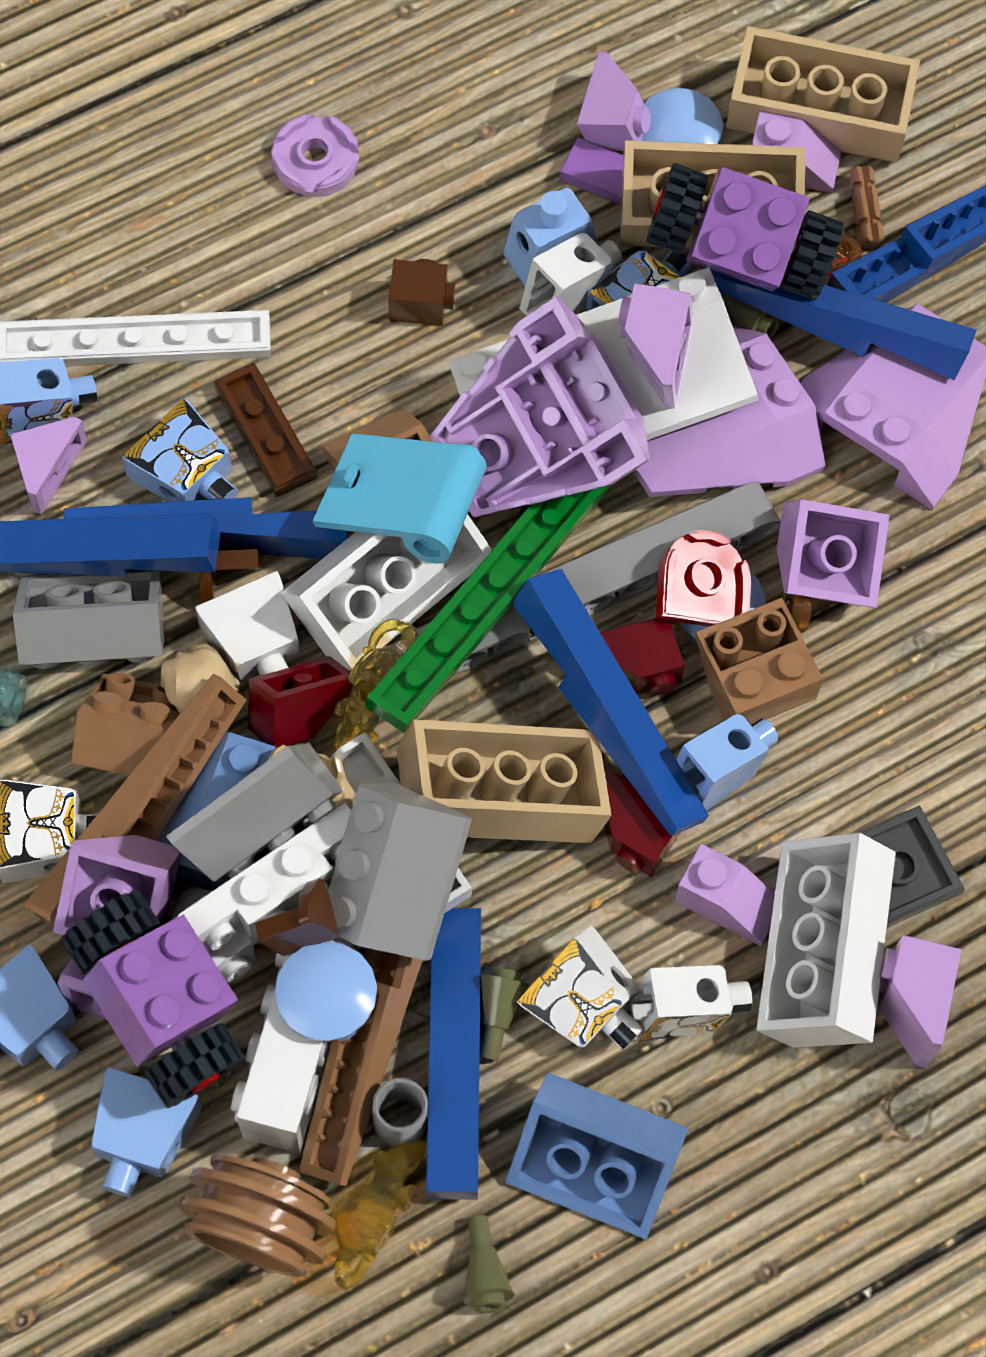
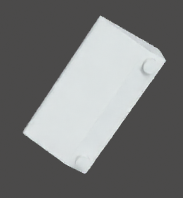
(713, 370)

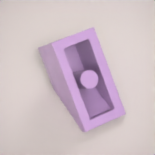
(612, 107)
(820, 155)
(727, 894)

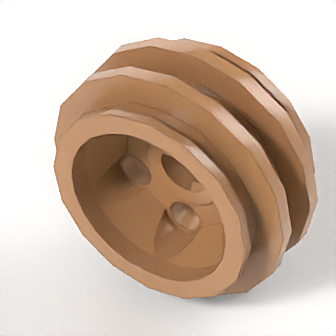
(258, 1214)

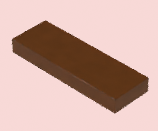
(265, 429)

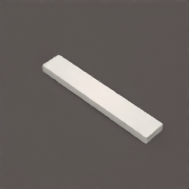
(139, 338)

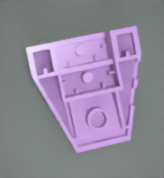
(902, 412)
(547, 415)
(759, 442)

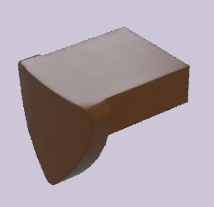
(227, 562)
(303, 926)

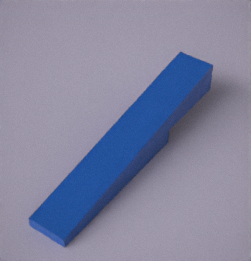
(919, 252)
(859, 320)
(270, 533)
(110, 545)
(607, 699)
(454, 1058)

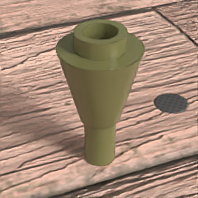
(750, 317)
(499, 1005)
(486, 1280)

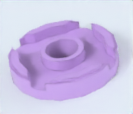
(320, 176)

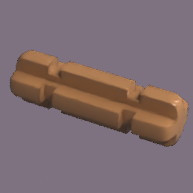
(866, 207)

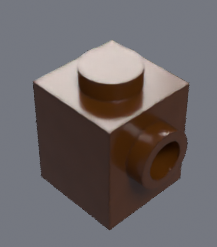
(420, 292)

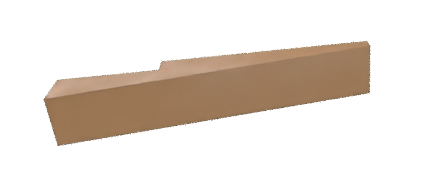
(156, 785)
(356, 1072)

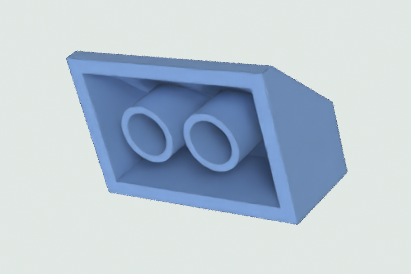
(228, 765)
(596, 1155)

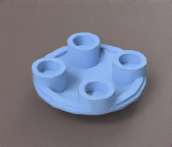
(683, 117)
(326, 991)

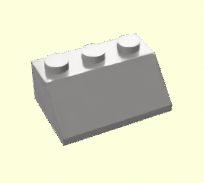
(89, 618)
(258, 813)
(396, 869)

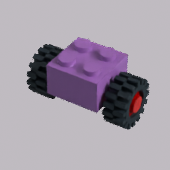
(746, 230)
(157, 994)

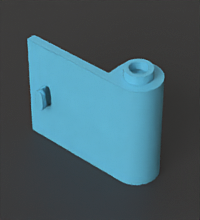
(403, 492)

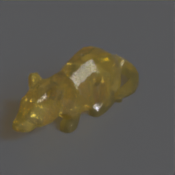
(365, 677)
(366, 1211)

